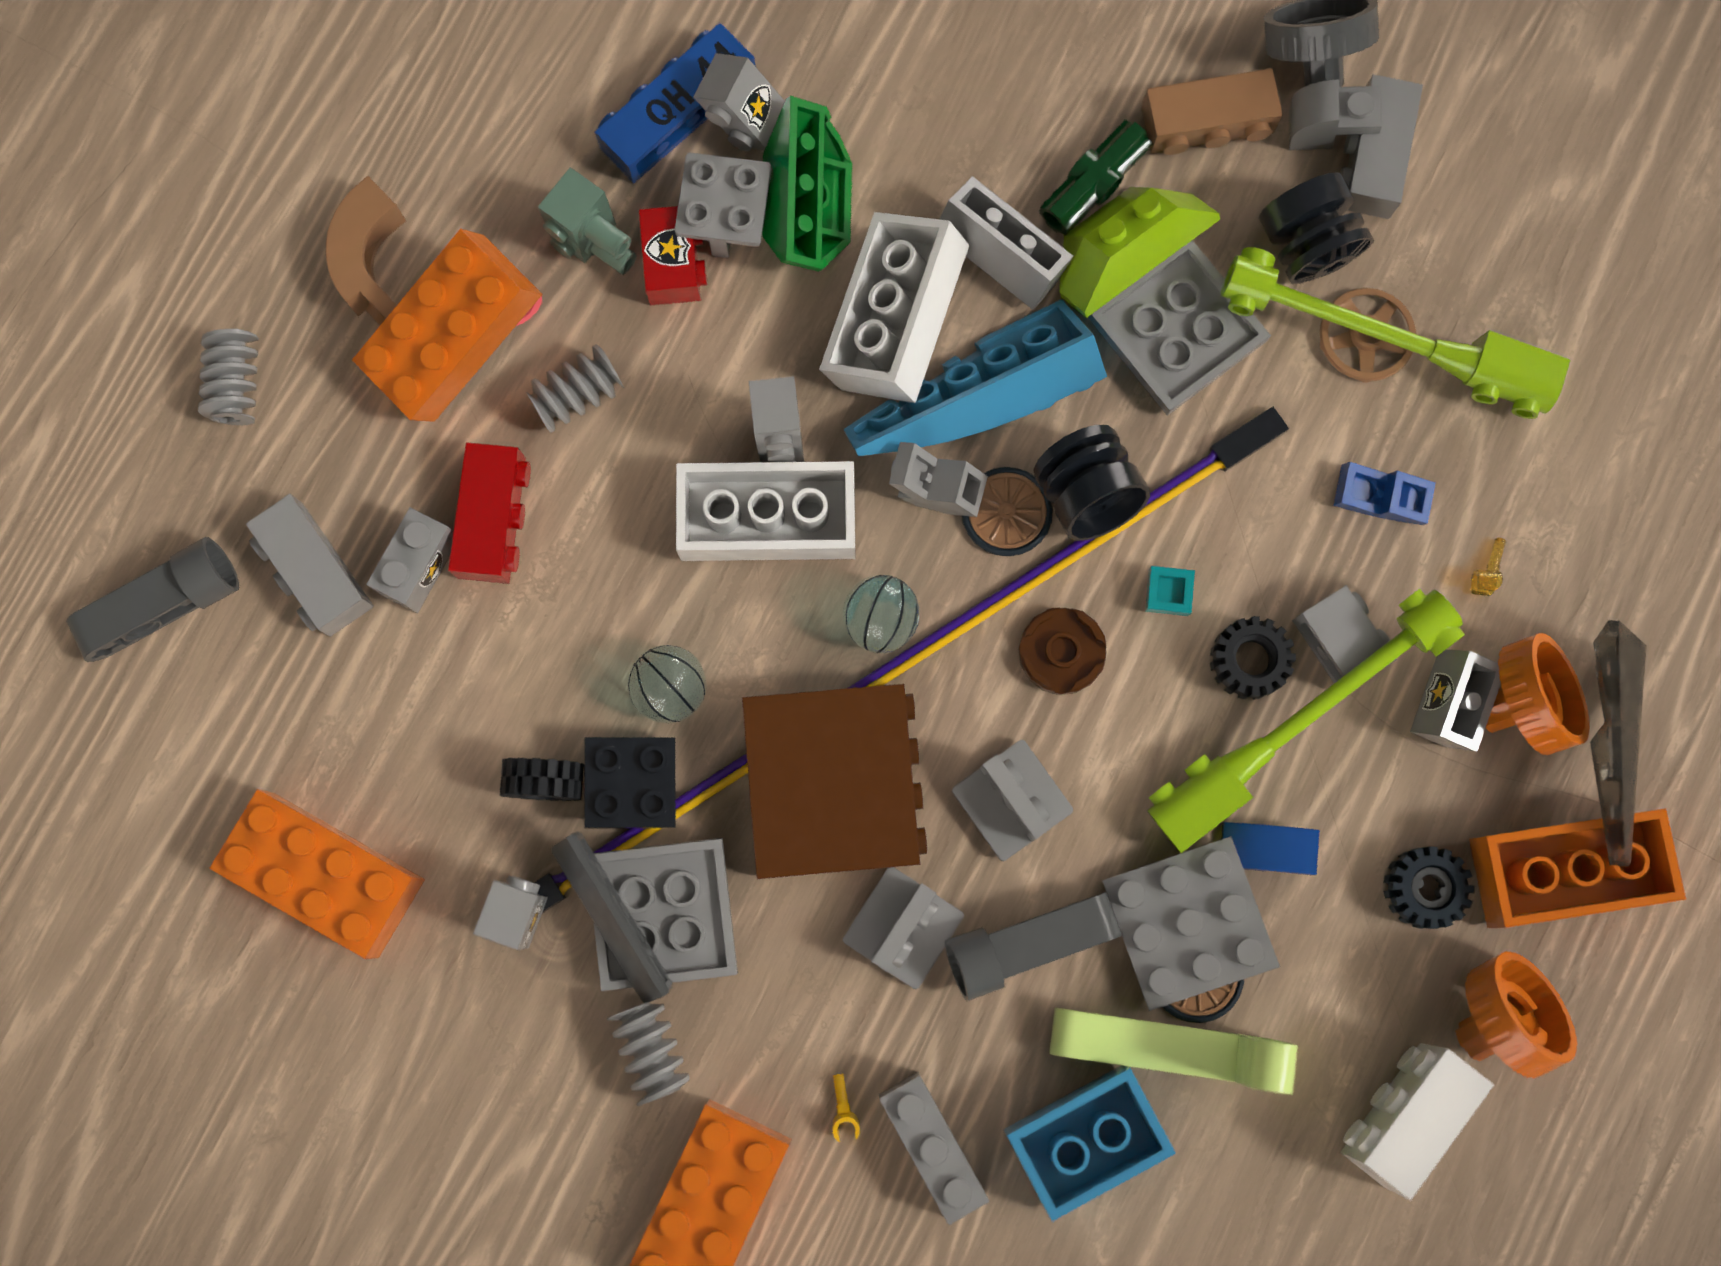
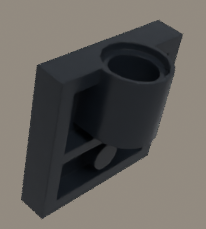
(629, 782)

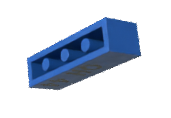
(665, 109)

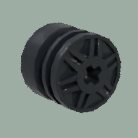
(1314, 226)
(1091, 482)

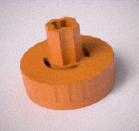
(1540, 696)
(1516, 1017)

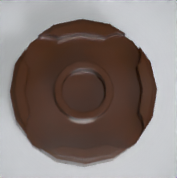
(1062, 651)

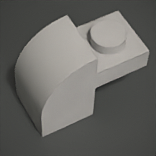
(1329, 110)
(937, 483)

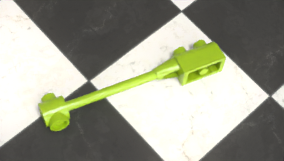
(1490, 365)
(1218, 785)

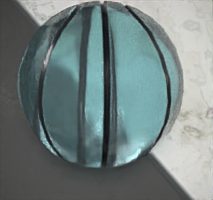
(881, 613)
(667, 684)

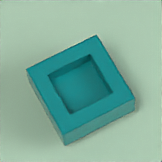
(1170, 591)

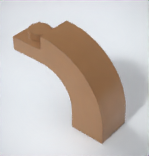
(353, 238)

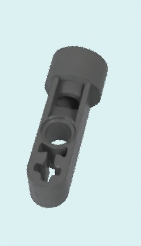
(186, 582)
(985, 960)

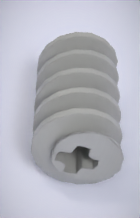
(225, 376)
(574, 387)
(649, 1051)

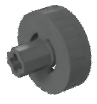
(1321, 34)

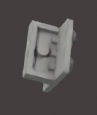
(723, 201)
(1012, 800)
(903, 927)

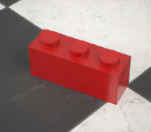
(489, 513)

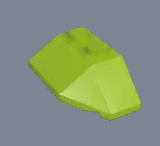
(1127, 242)

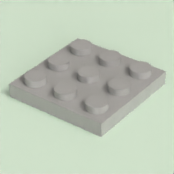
(1178, 328)
(679, 905)
(1190, 923)

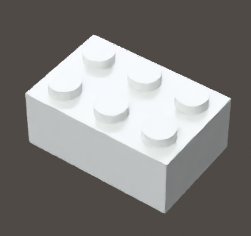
(1415, 1118)

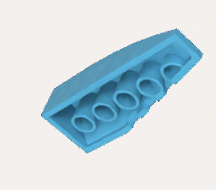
(1005, 379)

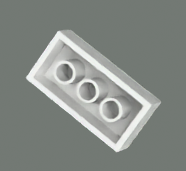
(894, 306)
(765, 511)

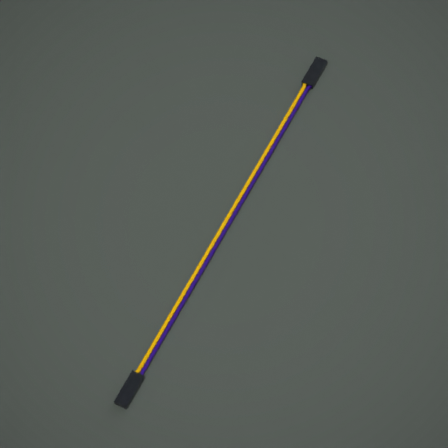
(1227, 452)

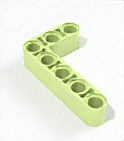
(1175, 1049)

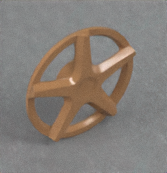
(1366, 344)

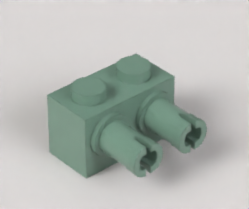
(583, 223)

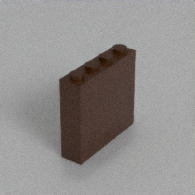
(833, 781)

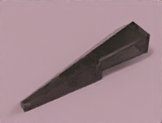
(1616, 744)

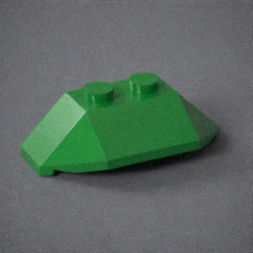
(808, 187)

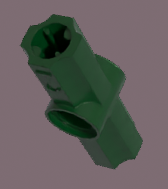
(1095, 177)

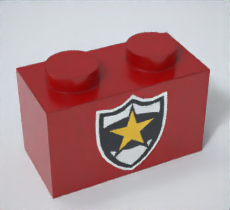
(669, 261)

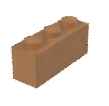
(1211, 111)

